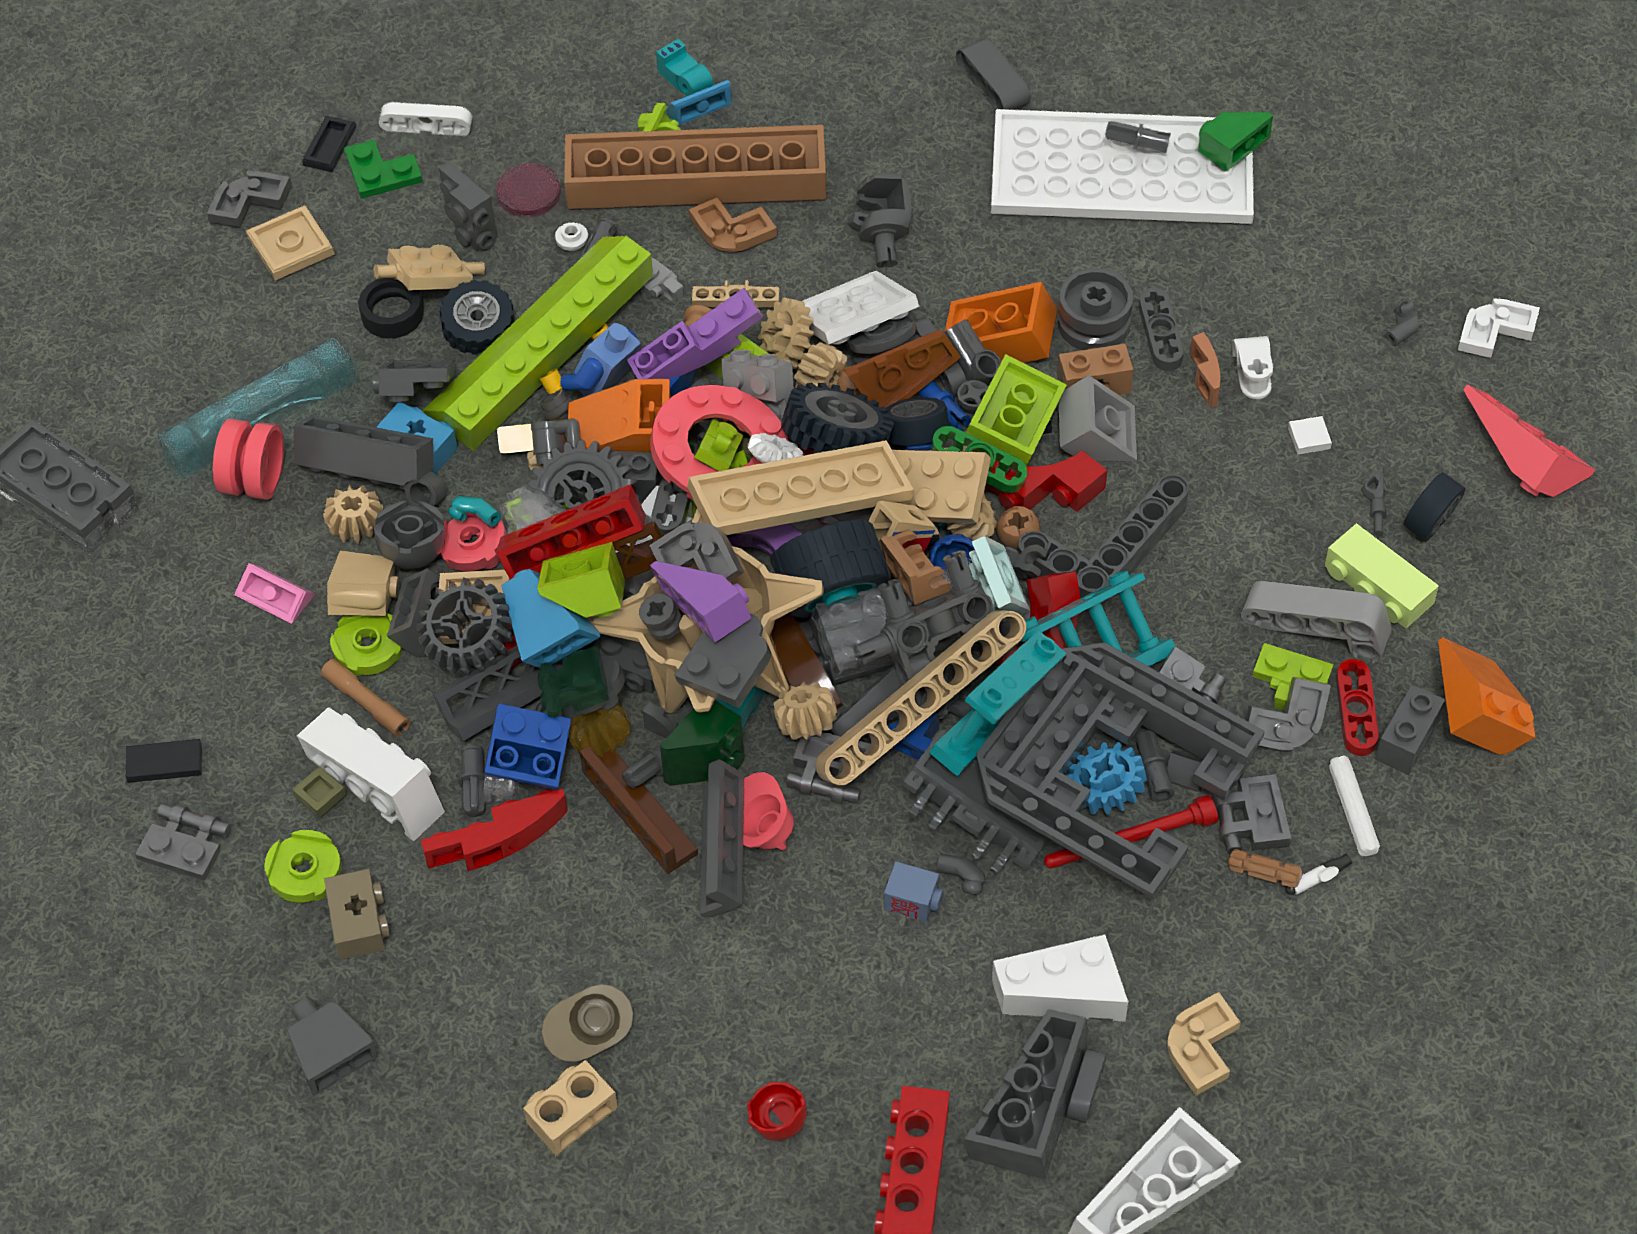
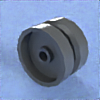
(1095, 309)

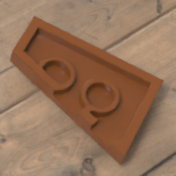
(904, 369)

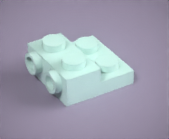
(995, 573)

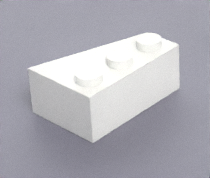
(1064, 978)

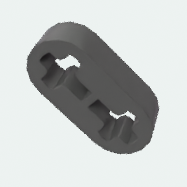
(663, 507)
(1086, 1085)

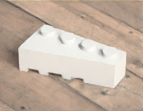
(373, 770)
(1159, 1179)

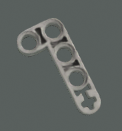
(1321, 612)

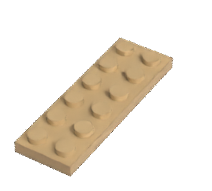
(800, 488)

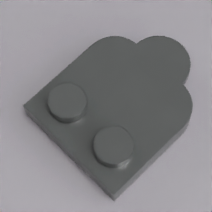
(727, 666)

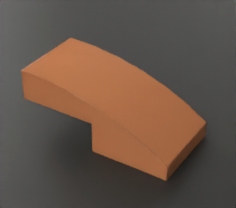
(1207, 371)

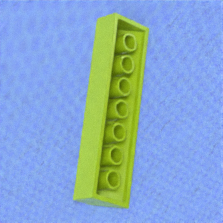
(542, 339)

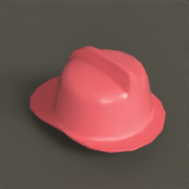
(766, 814)

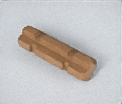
(1265, 868)

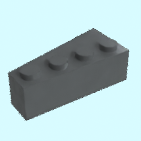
(1029, 1109)

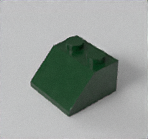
(700, 741)

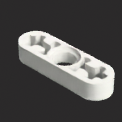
(404, 111)

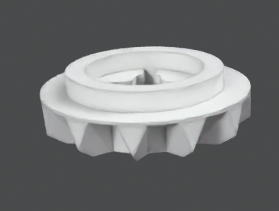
(772, 448)

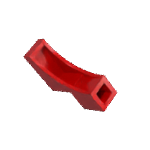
(1071, 482)

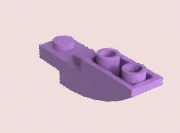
(705, 340)

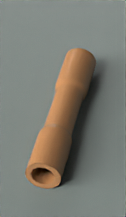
(349, 684)

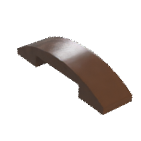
(798, 657)

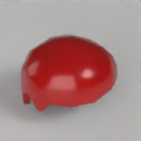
(786, 1103)

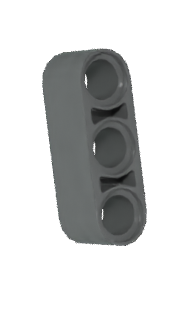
(994, 75)

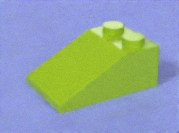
(1016, 408)

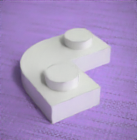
(1499, 317)

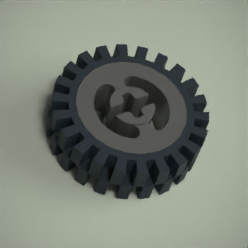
(834, 418)

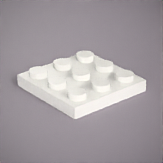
(858, 307)

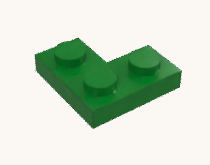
(377, 177)

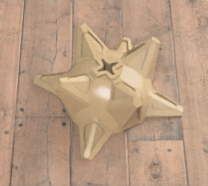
(769, 599)

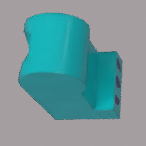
(682, 69)

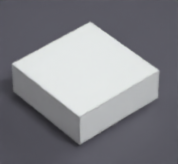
(1309, 435)

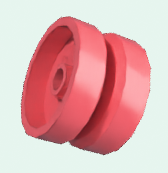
(248, 459)

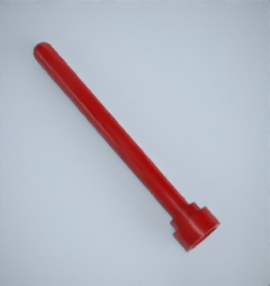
(1201, 812)

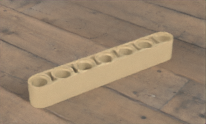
(937, 695)

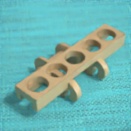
(725, 291)

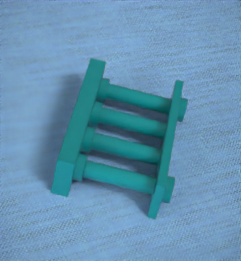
(1150, 647)
(994, 699)

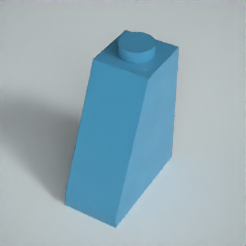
(541, 626)

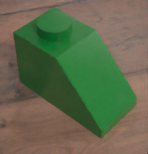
(1233, 136)

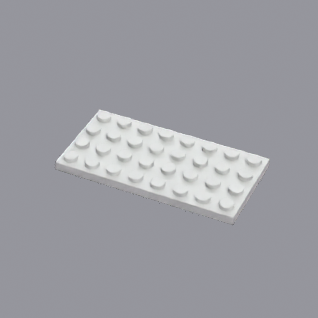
(1069, 169)

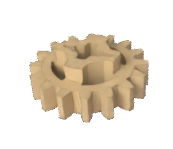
(787, 330)

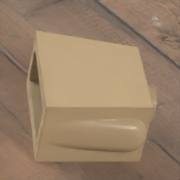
(361, 585)

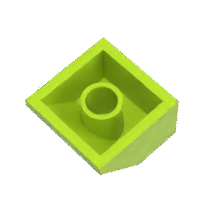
(584, 581)

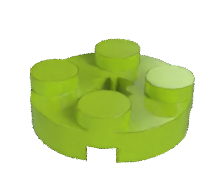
(364, 659)
(302, 846)

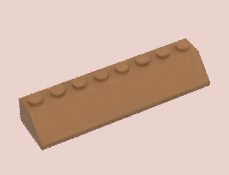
(695, 166)

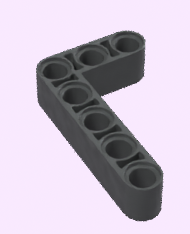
(1162, 504)

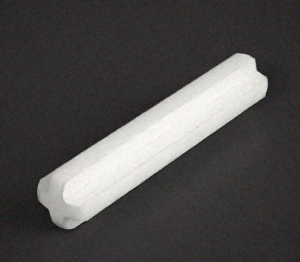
(1354, 806)

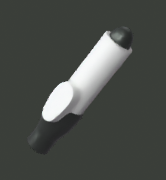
(1322, 873)

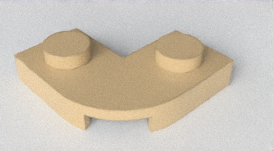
(1192, 1038)

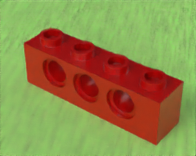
(576, 529)
(926, 1111)

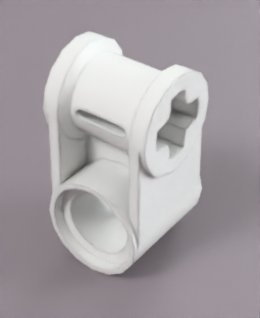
(1253, 365)

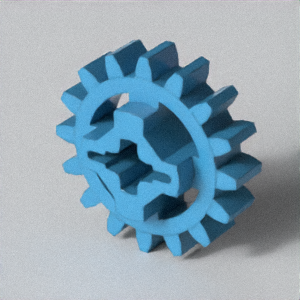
(1106, 776)

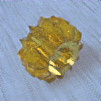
(599, 730)

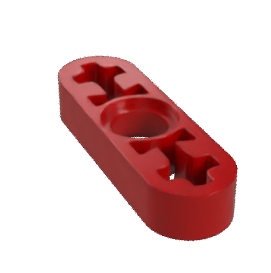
(1362, 694)

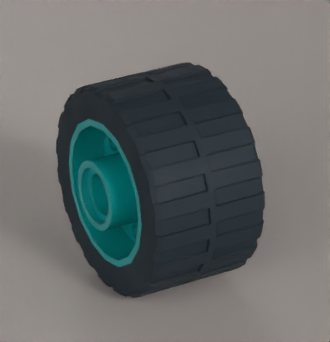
(839, 555)

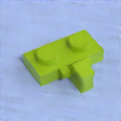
(1279, 666)

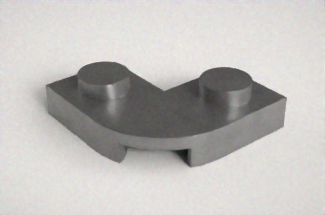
(235, 198)
(698, 544)
(1299, 721)

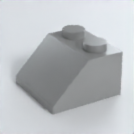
(1097, 422)

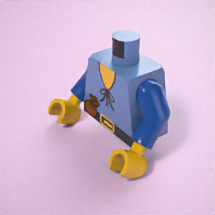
(601, 364)

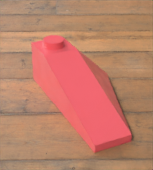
(1527, 452)

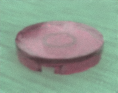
(528, 190)

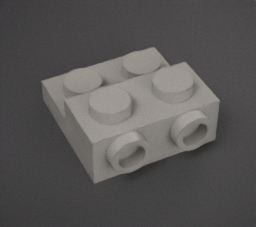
(761, 377)

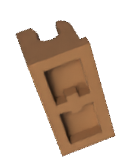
(918, 575)

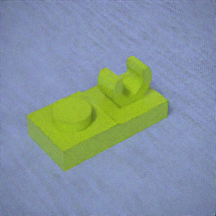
(719, 445)

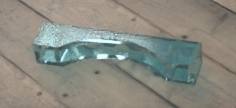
(308, 377)

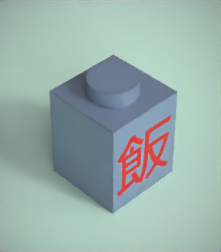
(912, 892)

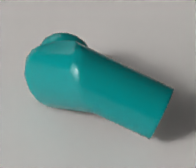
(478, 506)

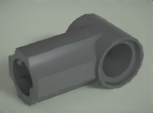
(975, 360)

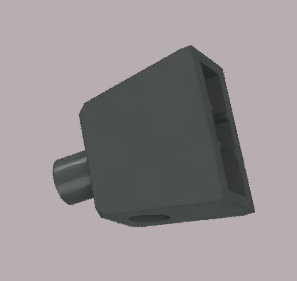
(328, 1043)

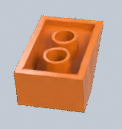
(1010, 320)
(1483, 701)

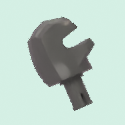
(892, 214)

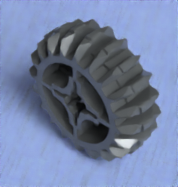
(452, 612)

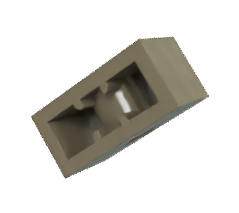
(355, 933)

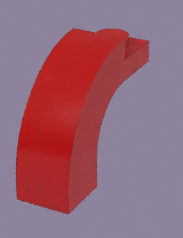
(1046, 596)

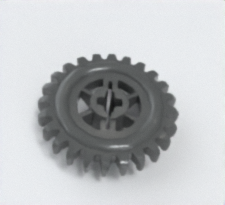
(573, 460)

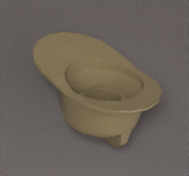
(587, 1023)

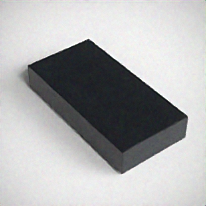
(329, 143)
(163, 760)

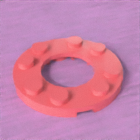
(688, 407)

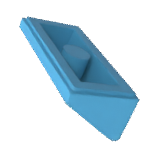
(700, 103)

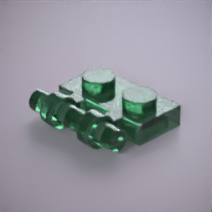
(584, 679)

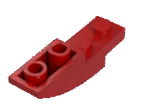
(512, 829)

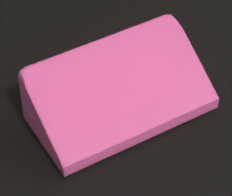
(273, 593)

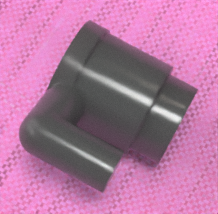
(552, 434)

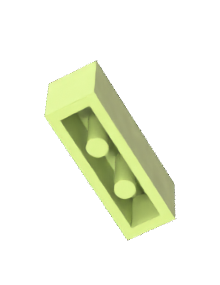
(1378, 570)

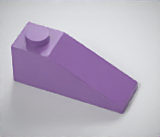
(704, 597)

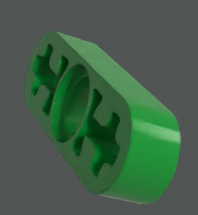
(974, 444)

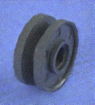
(883, 338)

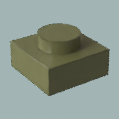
(319, 792)

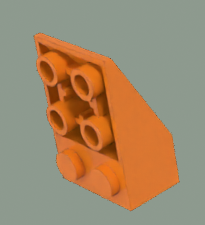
(621, 414)

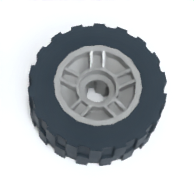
(478, 301)

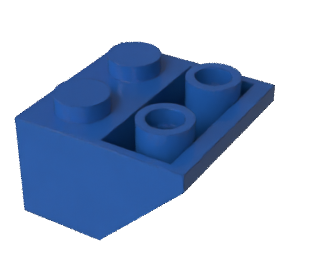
(527, 746)

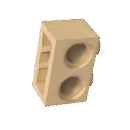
(576, 1113)

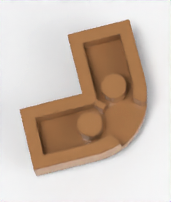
(731, 233)

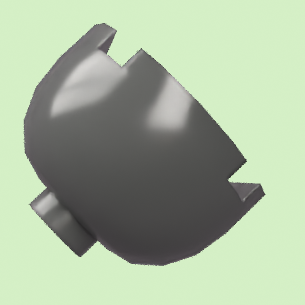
(410, 534)

